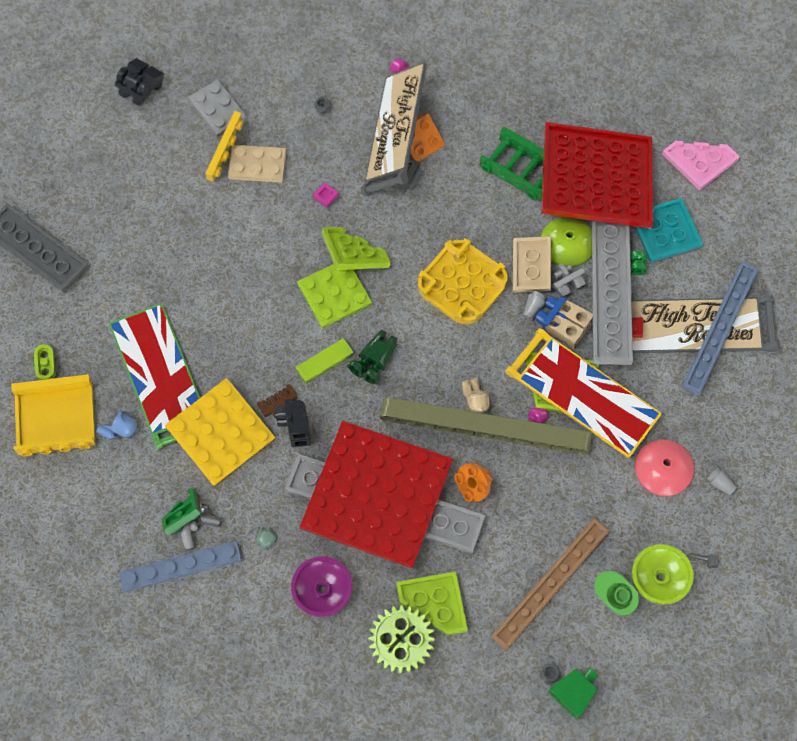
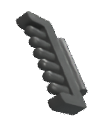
(413, 175)

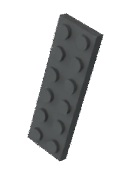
(39, 249)

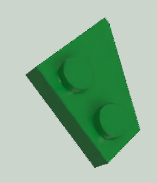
(182, 513)

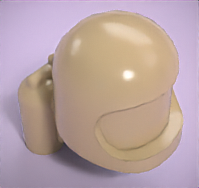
(476, 399)

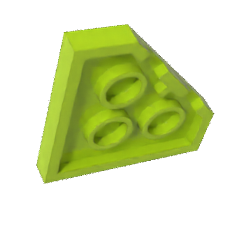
(353, 252)
(437, 599)

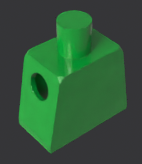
(575, 691)

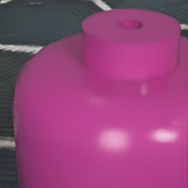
(398, 65)
(538, 415)

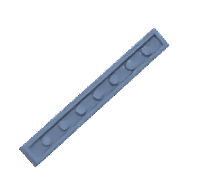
(720, 328)

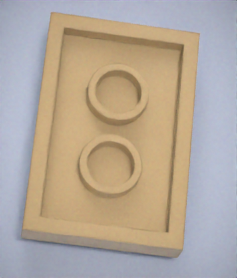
(257, 163)
(532, 264)

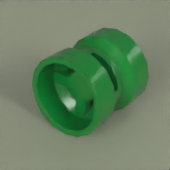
(638, 263)

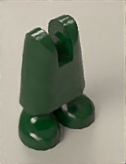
(375, 352)

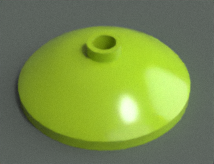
(568, 250)
(669, 563)

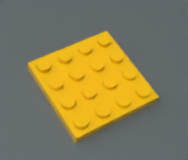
(219, 432)

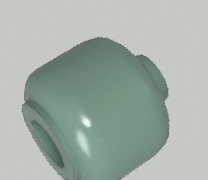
(266, 537)

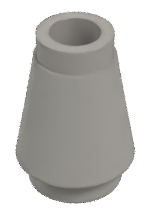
(534, 304)
(720, 480)

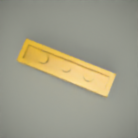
(228, 139)

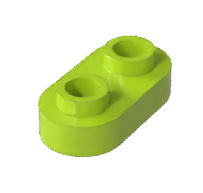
(44, 364)

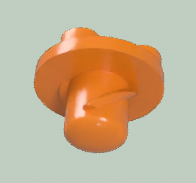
(473, 482)

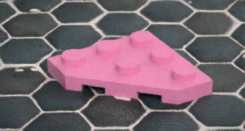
(700, 161)

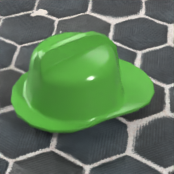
(616, 592)

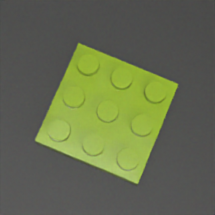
(334, 294)

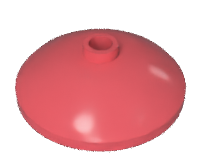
(660, 478)

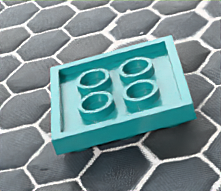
(670, 233)

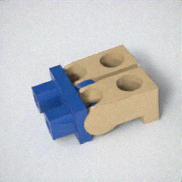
(565, 320)

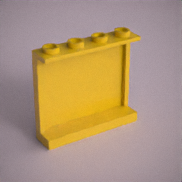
(54, 415)

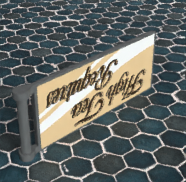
(395, 129)
(684, 323)

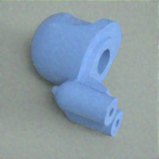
(122, 425)

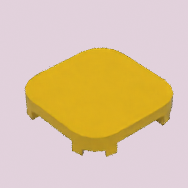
(462, 282)

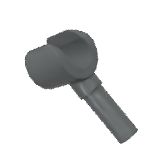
(712, 560)

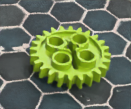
(415, 653)

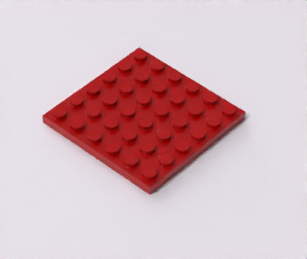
(597, 175)
(376, 494)

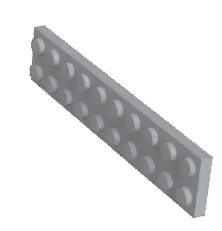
(611, 294)
(449, 523)

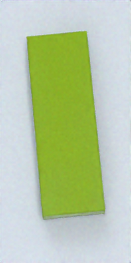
(324, 360)

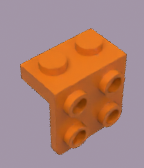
(425, 138)

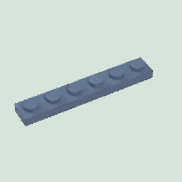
(180, 566)

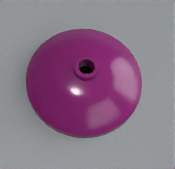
(318, 573)

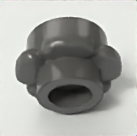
(322, 101)
(555, 673)

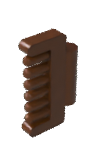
(268, 410)

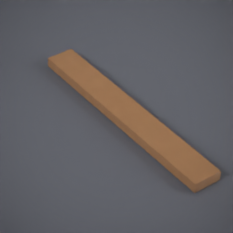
(550, 584)

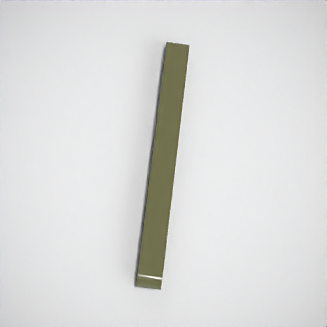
(486, 425)

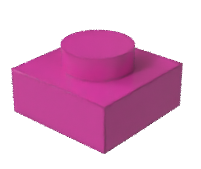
(325, 195)

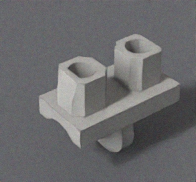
(575, 277)

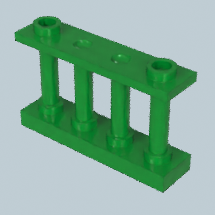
(522, 148)

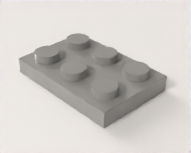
(215, 106)

